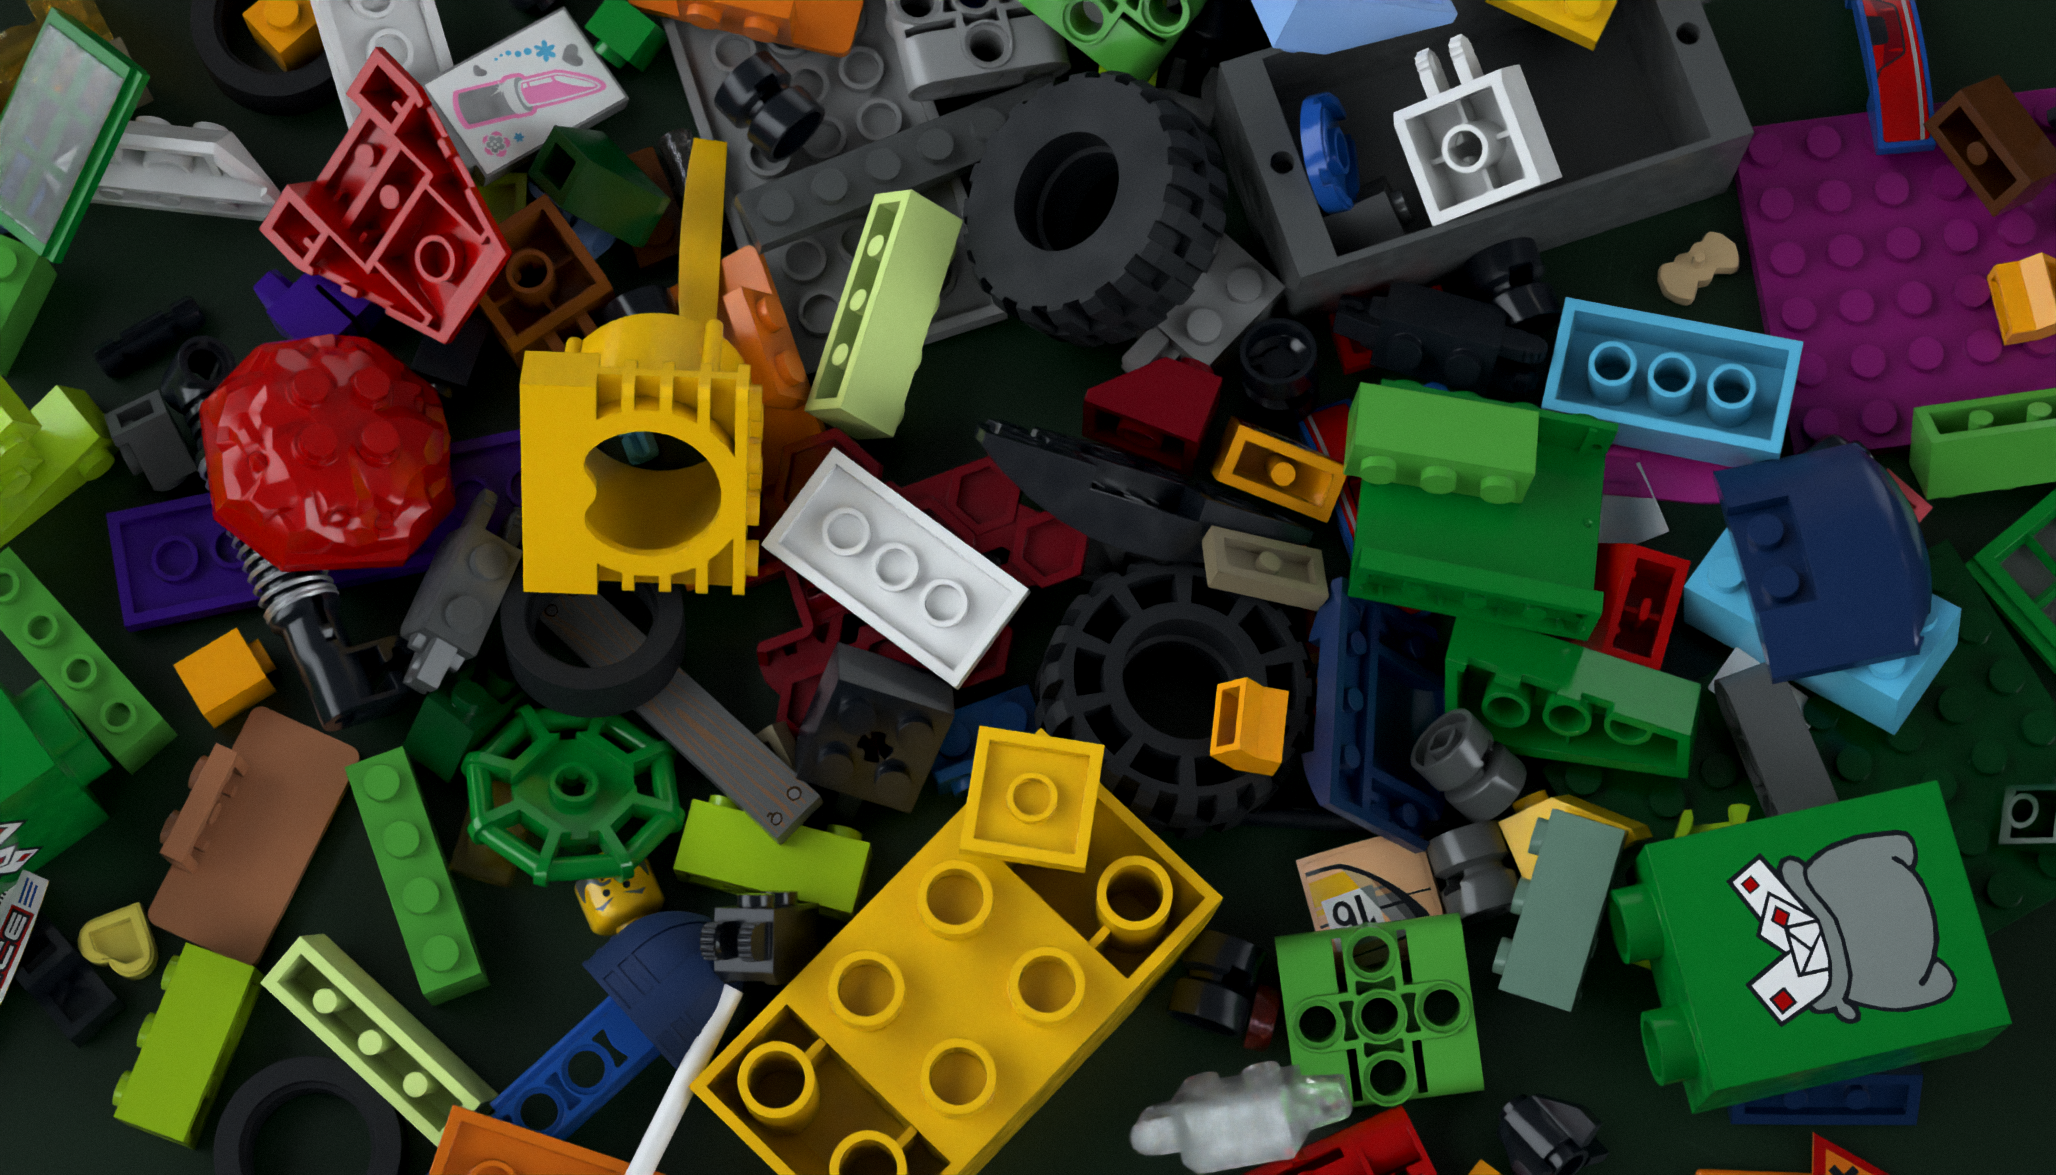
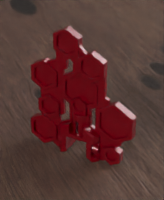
(968, 501)

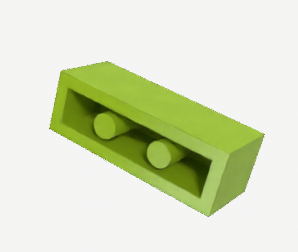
(736, 856)
(187, 1045)

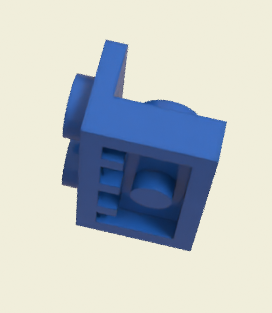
(955, 758)

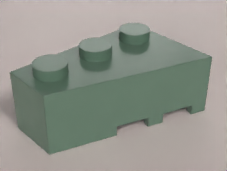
(1560, 909)

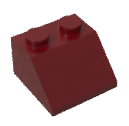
(1156, 412)

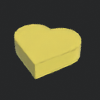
(121, 941)

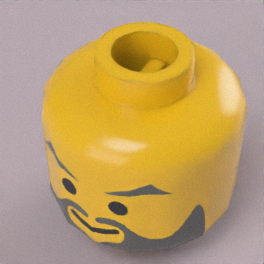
(614, 905)

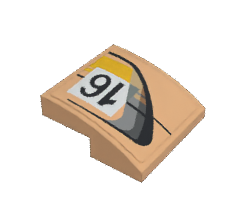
(1368, 884)

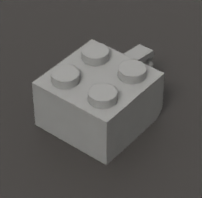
(1216, 316)

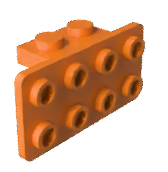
(805, 24)
(762, 336)

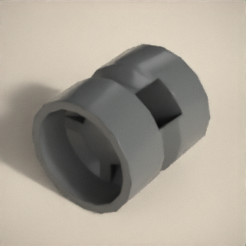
(1468, 765)
(1474, 871)

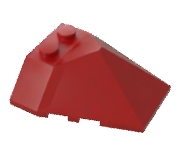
(394, 211)

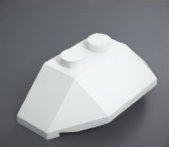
(186, 172)

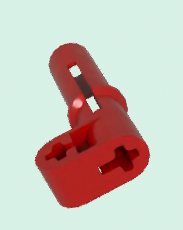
(1371, 1147)

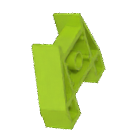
(47, 453)

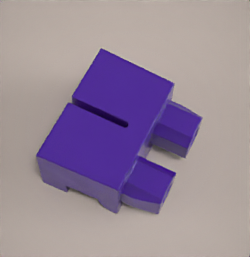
(306, 308)

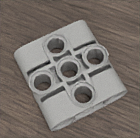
(938, 47)

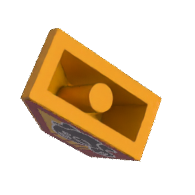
(1278, 469)

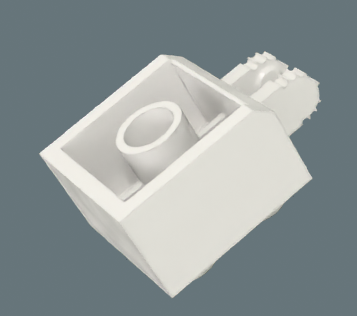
(1486, 106)

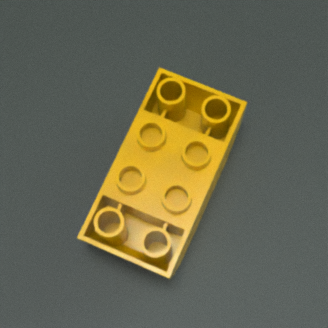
(957, 1004)

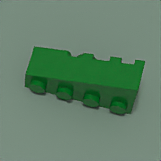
(1571, 700)

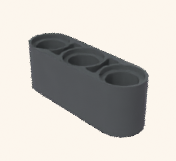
(1773, 742)

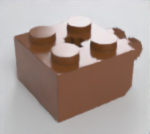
(569, 288)

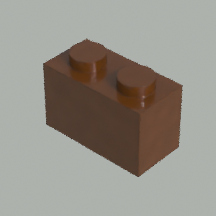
(1994, 145)

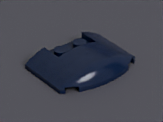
(1827, 560)
(1370, 712)

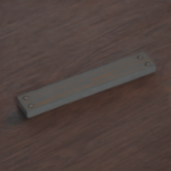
(690, 719)

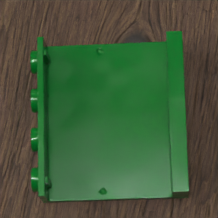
(1488, 560)

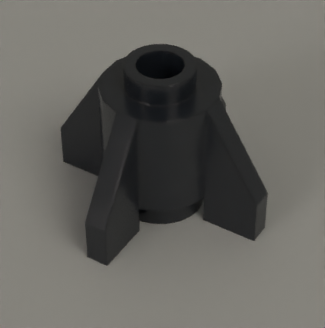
(1549, 1135)

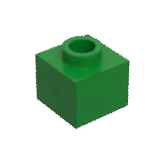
(625, 34)

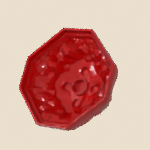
(327, 455)

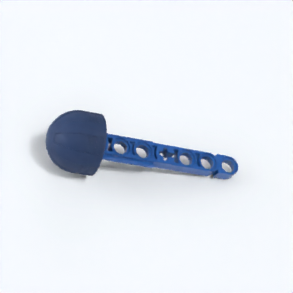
(654, 1006)

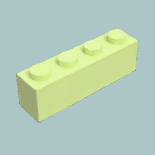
(884, 315)
(375, 1035)

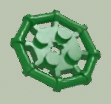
(567, 820)

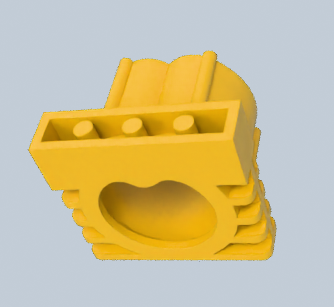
(629, 524)

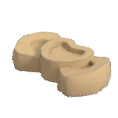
(1697, 267)

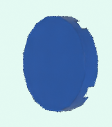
(1328, 153)

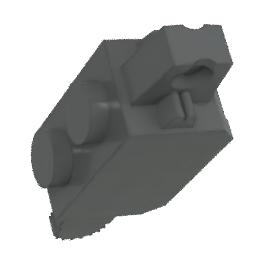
(460, 593)

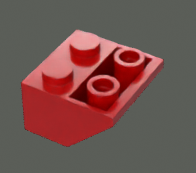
(1638, 602)

